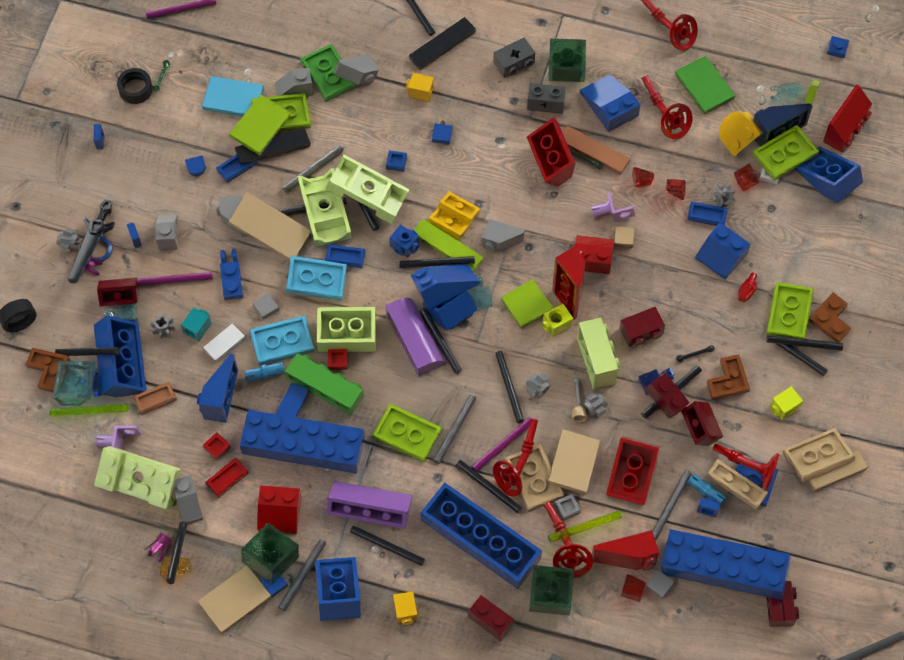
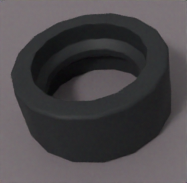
(131, 74)
(17, 315)

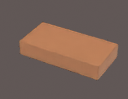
(155, 398)

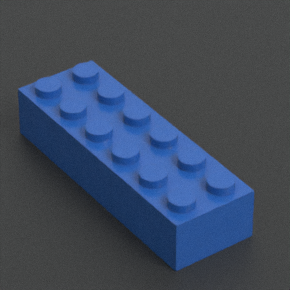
(302, 441)
(481, 535)
(726, 564)

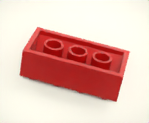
(569, 278)

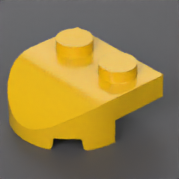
(738, 131)

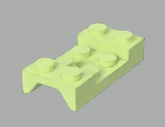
(350, 180)
(326, 224)
(118, 472)

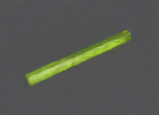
(88, 410)
(584, 526)

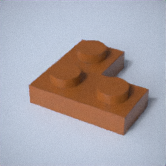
(827, 318)
(48, 363)
(733, 381)

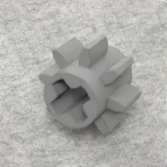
(723, 194)
(68, 240)
(162, 326)
(538, 384)
(595, 405)

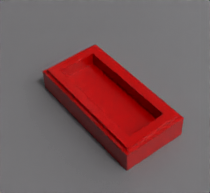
(227, 477)

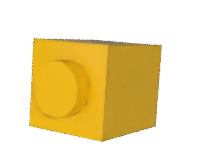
(420, 86)
(405, 608)

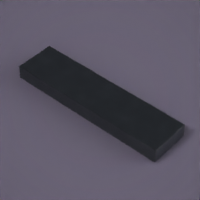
(442, 43)
(279, 145)

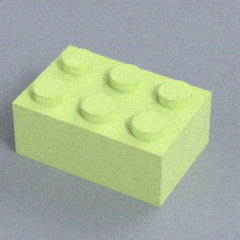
(346, 329)
(598, 353)

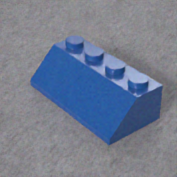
(120, 373)

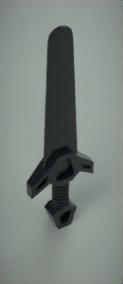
(95, 230)

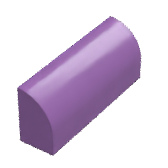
(414, 335)
(369, 504)

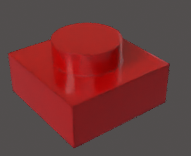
(337, 359)
(216, 446)

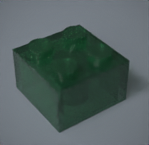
(567, 60)
(270, 553)
(551, 590)

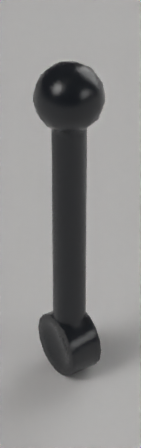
(680, 358)

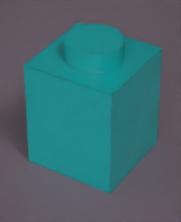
(196, 324)

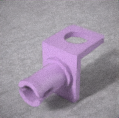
(608, 207)
(117, 438)

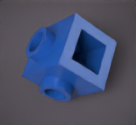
(404, 241)

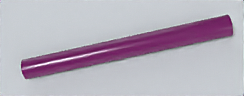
(178, 8)
(175, 278)
(501, 445)

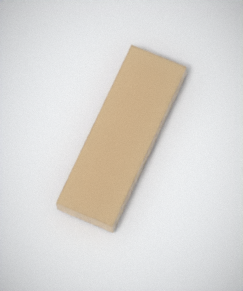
(839, 473)
(737, 484)

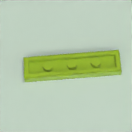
(445, 243)

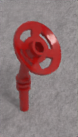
(676, 30)
(673, 118)
(736, 457)
(510, 474)
(571, 554)

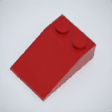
(633, 470)
(629, 552)

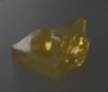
(183, 566)

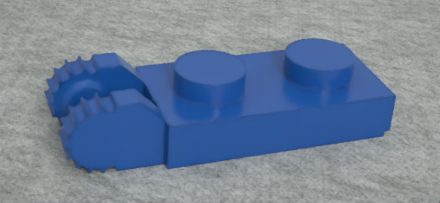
(231, 276)

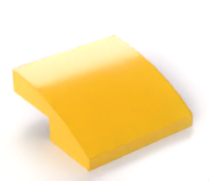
(454, 215)

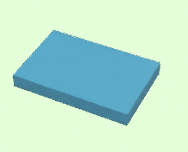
(230, 96)
(316, 278)
(282, 340)

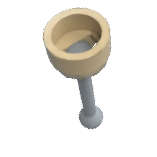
(579, 413)

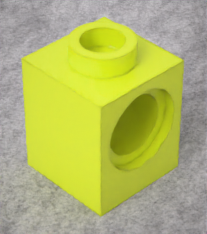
(560, 313)
(786, 403)

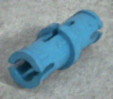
(264, 372)
(706, 489)

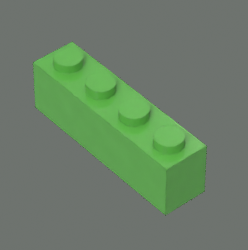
(324, 383)

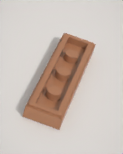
(595, 150)

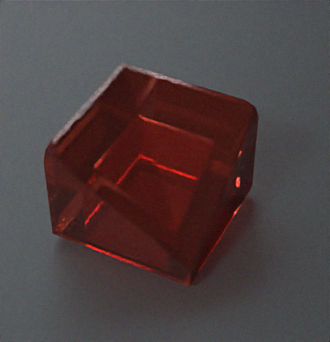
(642, 177)
(746, 177)
(676, 188)
(633, 588)

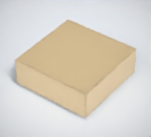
(624, 237)

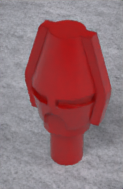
(747, 288)

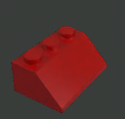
(848, 120)
(552, 153)

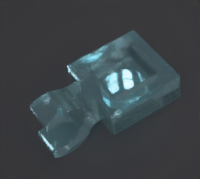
(788, 89)
(481, 295)
(124, 311)

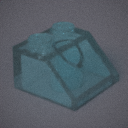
(74, 382)

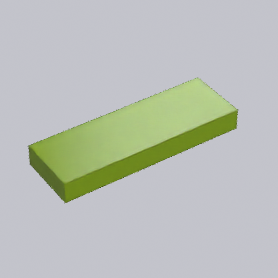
(812, 91)

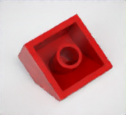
(597, 253)
(279, 508)

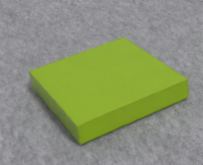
(526, 303)

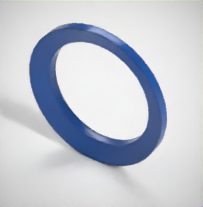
(107, 255)

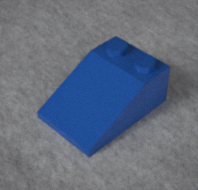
(611, 102)
(831, 174)
(443, 283)
(218, 391)
(338, 589)

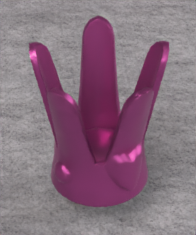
(92, 263)
(162, 540)

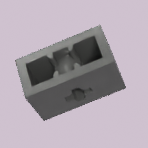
(514, 57)
(546, 98)

